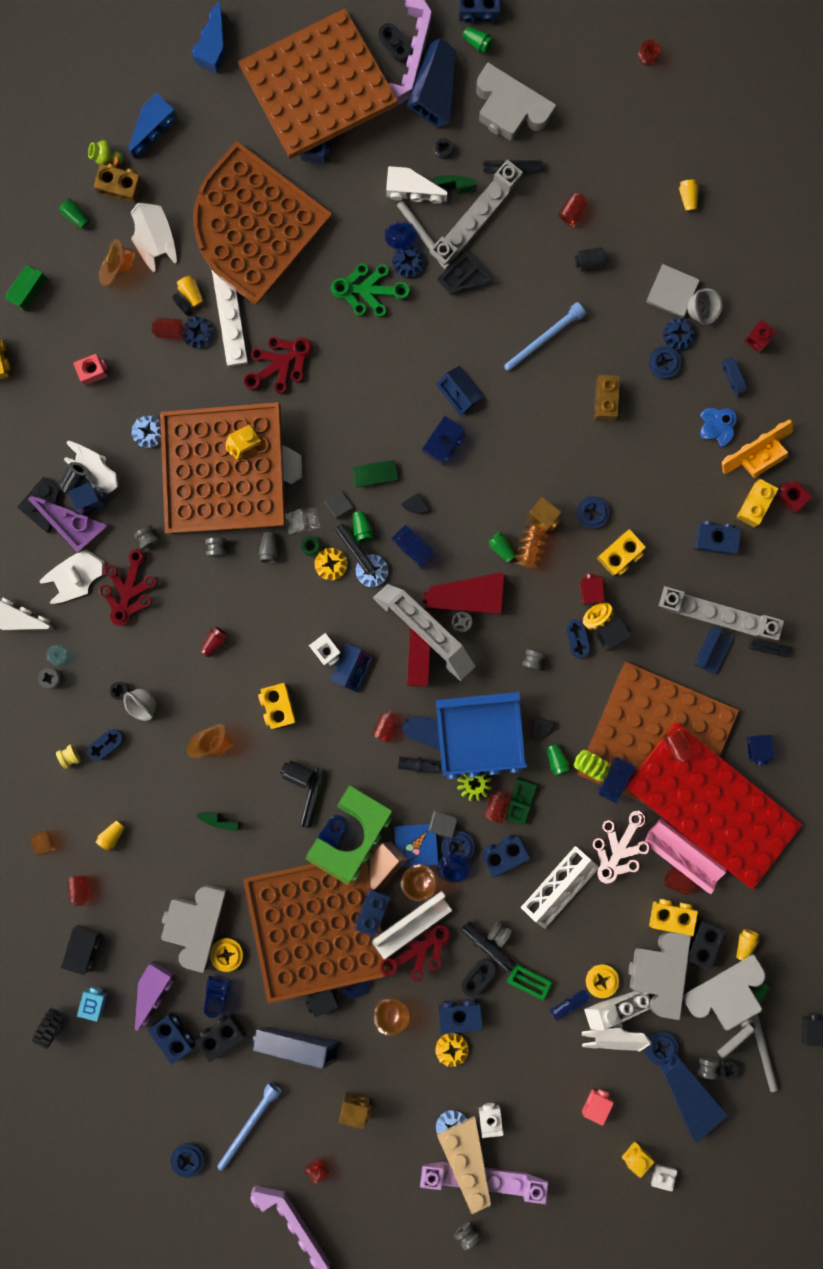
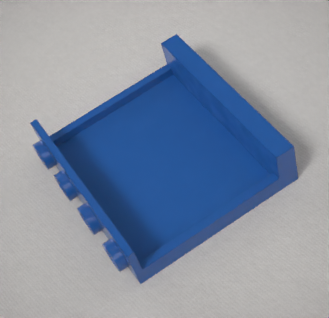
(480, 735)

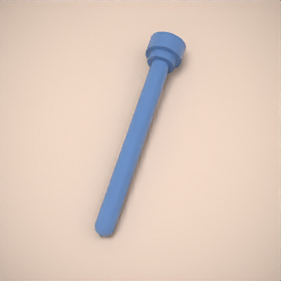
(576, 312)
(271, 1093)

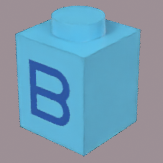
(92, 1004)

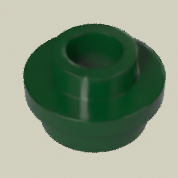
(311, 539)

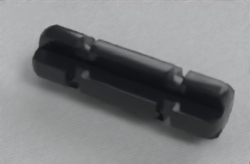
(769, 647)

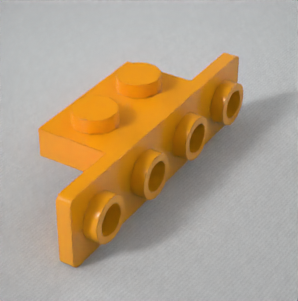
(761, 453)

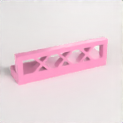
(685, 855)

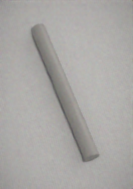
(419, 229)
(764, 1053)

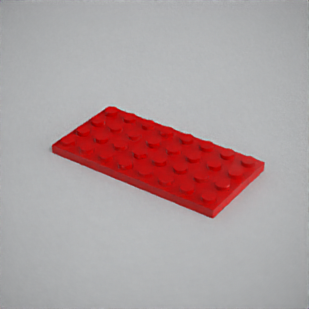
(715, 808)

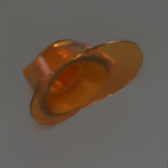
(117, 262)
(209, 742)

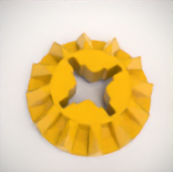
(326, 572)
(602, 611)
(220, 962)
(611, 982)
(457, 1042)

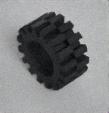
(48, 1028)

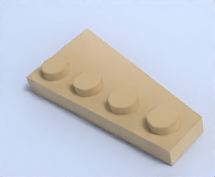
(465, 1158)

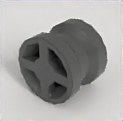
(146, 537)
(215, 547)
(461, 622)
(533, 660)
(54, 678)
(499, 934)
(708, 1068)
(467, 1236)

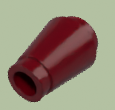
(213, 641)

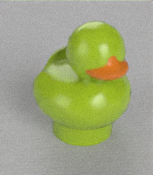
(102, 154)

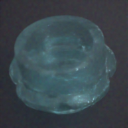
(50, 655)

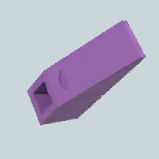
(150, 987)

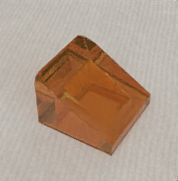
(42, 842)

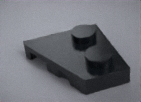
(463, 275)
(44, 490)

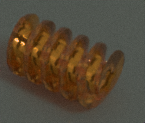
(531, 547)

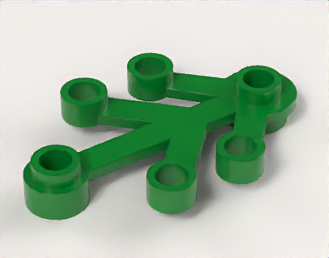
(365, 289)

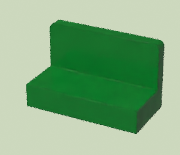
(25, 287)

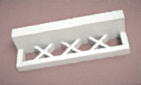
(562, 890)
(412, 925)

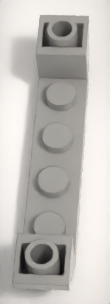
(477, 215)
(720, 615)
(427, 628)

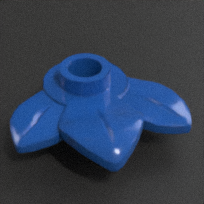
(716, 427)

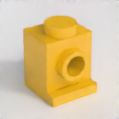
(637, 1159)

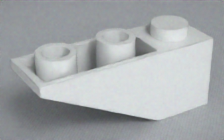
(410, 185)
(20, 619)
(617, 1009)

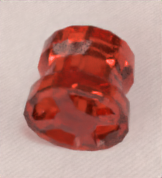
(646, 57)
(316, 1171)

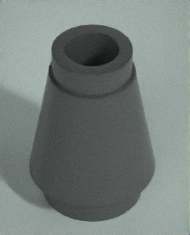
(268, 548)

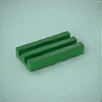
(513, 974)

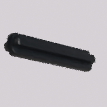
(493, 166)
(355, 549)
(312, 796)

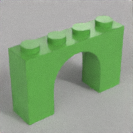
(345, 864)

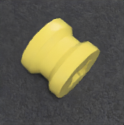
(68, 756)

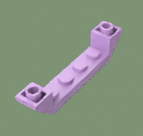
(418, 9)
(498, 1180)
(266, 1197)

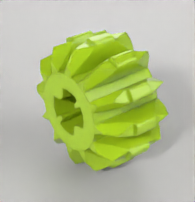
(592, 765)
(477, 790)

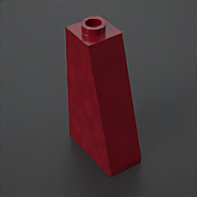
(469, 595)
(418, 659)

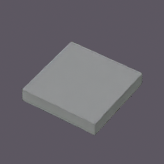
(672, 291)
(735, 1040)

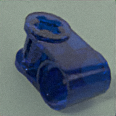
(330, 835)
(215, 992)

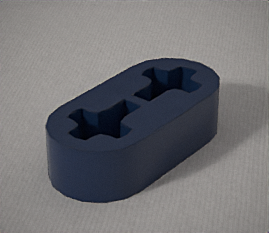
(734, 376)
(582, 638)
(108, 747)

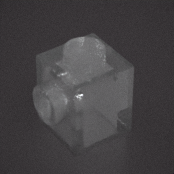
(302, 520)

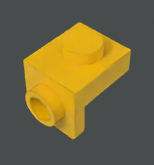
(241, 441)

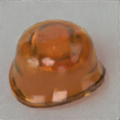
(418, 882)
(391, 1017)

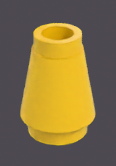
(689, 194)
(190, 290)
(110, 836)
(747, 943)

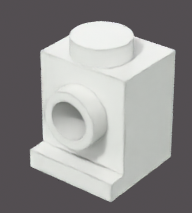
(318, 647)
(493, 1129)

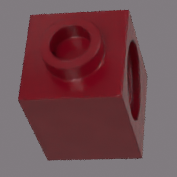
(760, 336)
(802, 496)
(591, 589)

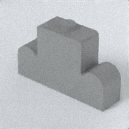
(510, 104)
(194, 925)
(662, 973)
(729, 994)

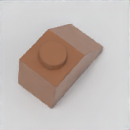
(384, 864)

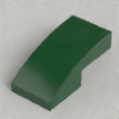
(461, 183)
(374, 473)
(520, 801)
(213, 819)

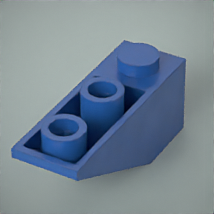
(211, 47)
(152, 120)

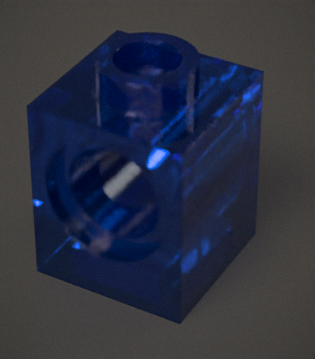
(760, 749)

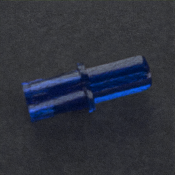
(570, 1004)

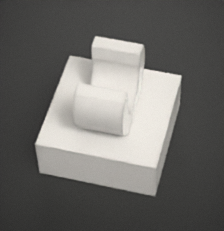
(664, 1177)

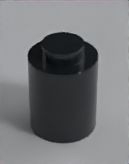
(590, 259)
(73, 476)
(296, 773)

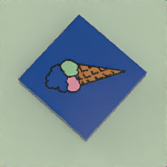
(416, 844)

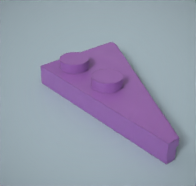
(74, 528)

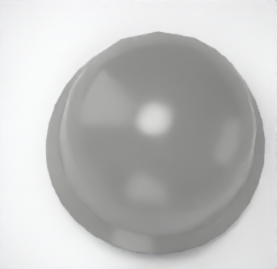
(705, 306)
(140, 704)

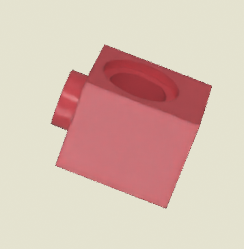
(82, 369)
(597, 1106)

